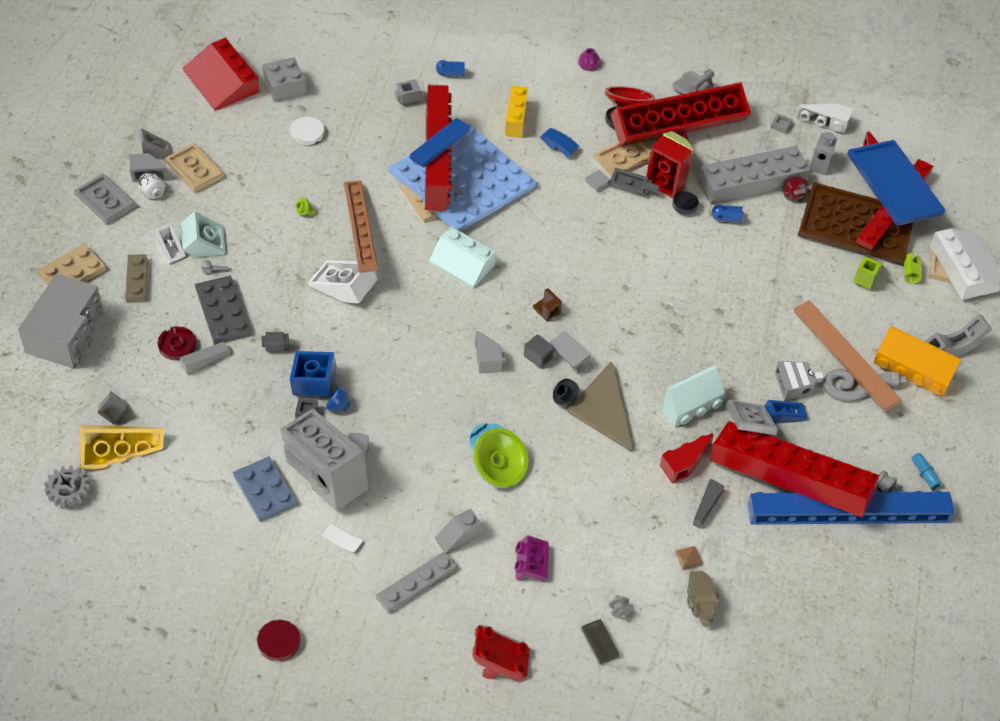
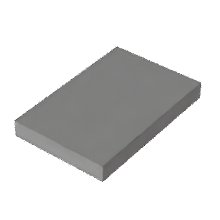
(105, 199)
(751, 417)

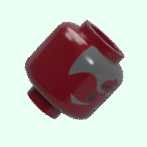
(796, 188)

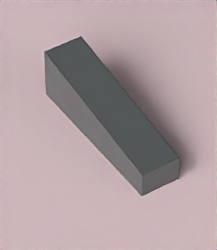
(710, 497)

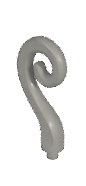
(891, 378)

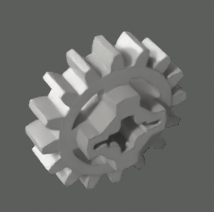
(67, 486)

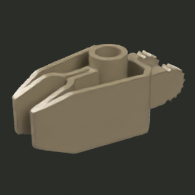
(702, 597)

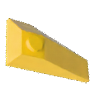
(113, 444)

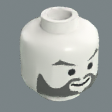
(151, 185)

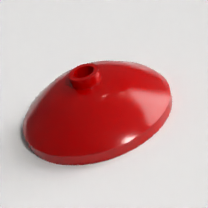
(626, 96)

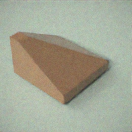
(688, 557)

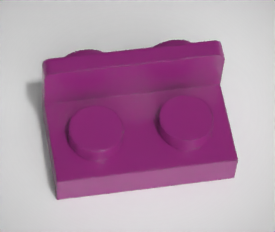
(532, 558)

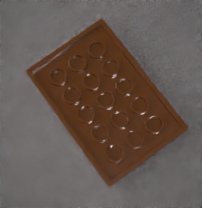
(840, 217)

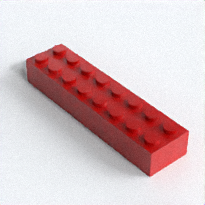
(685, 111)
(438, 171)
(795, 468)

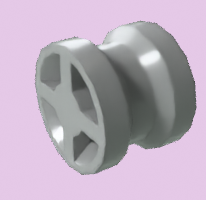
(886, 482)

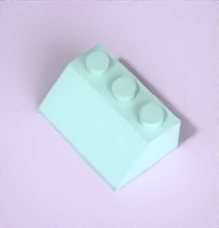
(462, 257)
(693, 397)

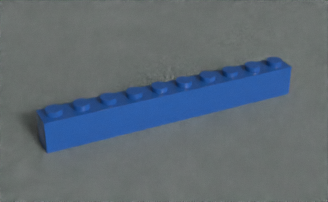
(883, 509)

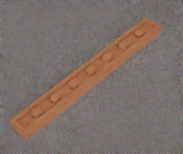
(360, 227)
(847, 356)

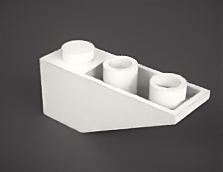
(826, 115)

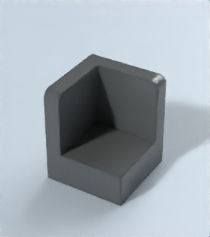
(538, 351)
(112, 407)

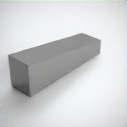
(204, 357)

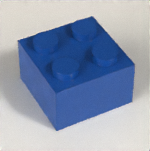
(313, 373)

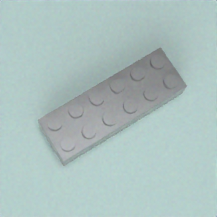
(751, 174)

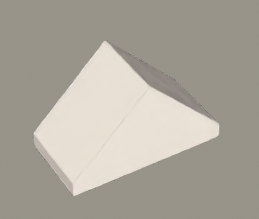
(168, 243)

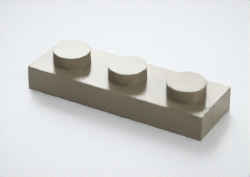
(136, 278)

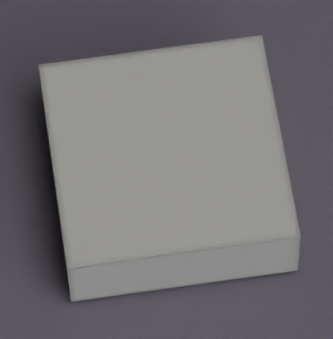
(781, 123)
(597, 180)

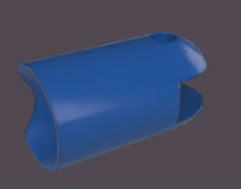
(450, 68)
(728, 213)

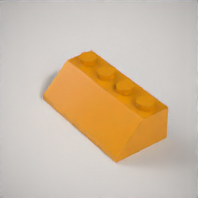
(917, 361)

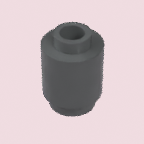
(275, 341)

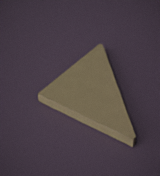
(602, 408)

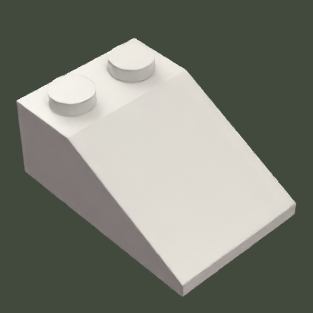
(343, 281)

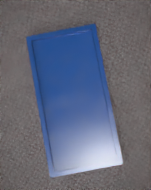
(896, 182)

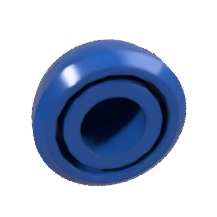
(338, 400)

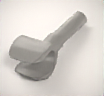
(208, 268)

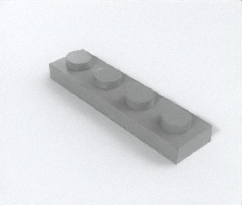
(416, 582)

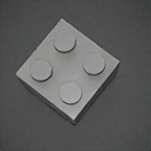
(284, 79)

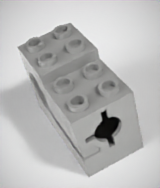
(62, 321)
(325, 459)

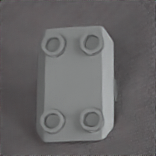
(694, 82)

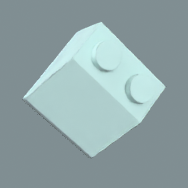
(202, 236)

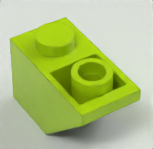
(867, 272)

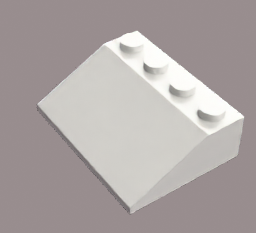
(967, 262)

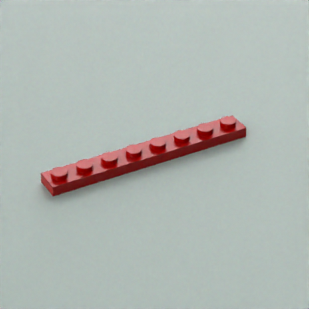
(882, 221)

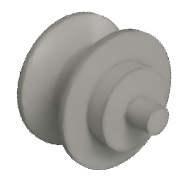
(620, 606)

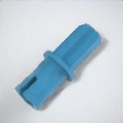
(926, 471)

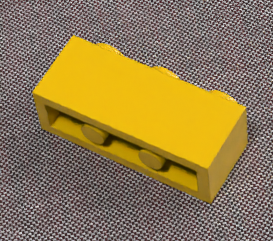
(516, 111)

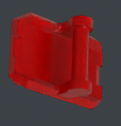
(500, 654)

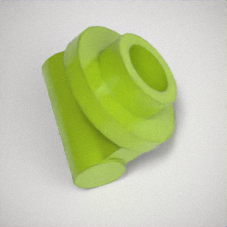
(304, 207)

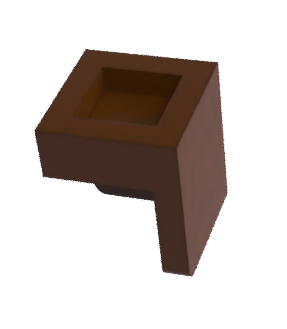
(548, 306)

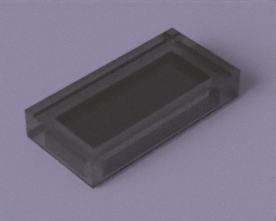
(600, 641)

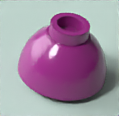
(589, 60)

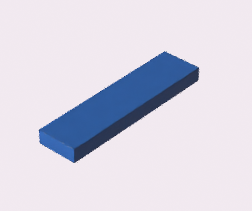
(439, 142)

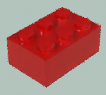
(669, 166)

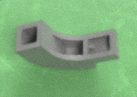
(963, 339)

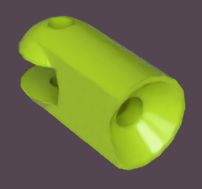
(912, 269)

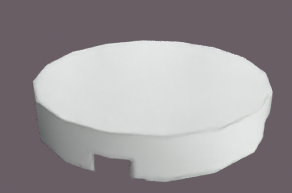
(306, 130)

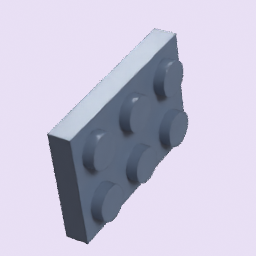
(264, 488)

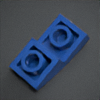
(556, 138)

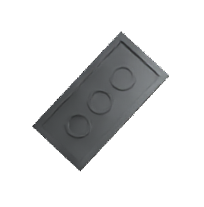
(222, 310)

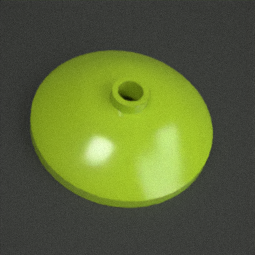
(509, 455)

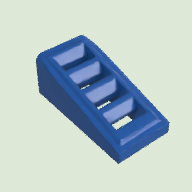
(774, 406)

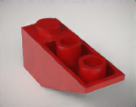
(682, 461)

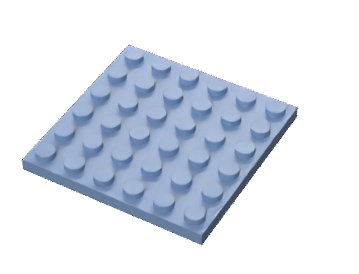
(480, 172)

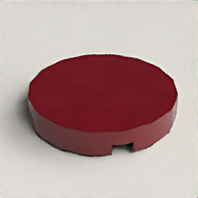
(176, 343)
(278, 640)

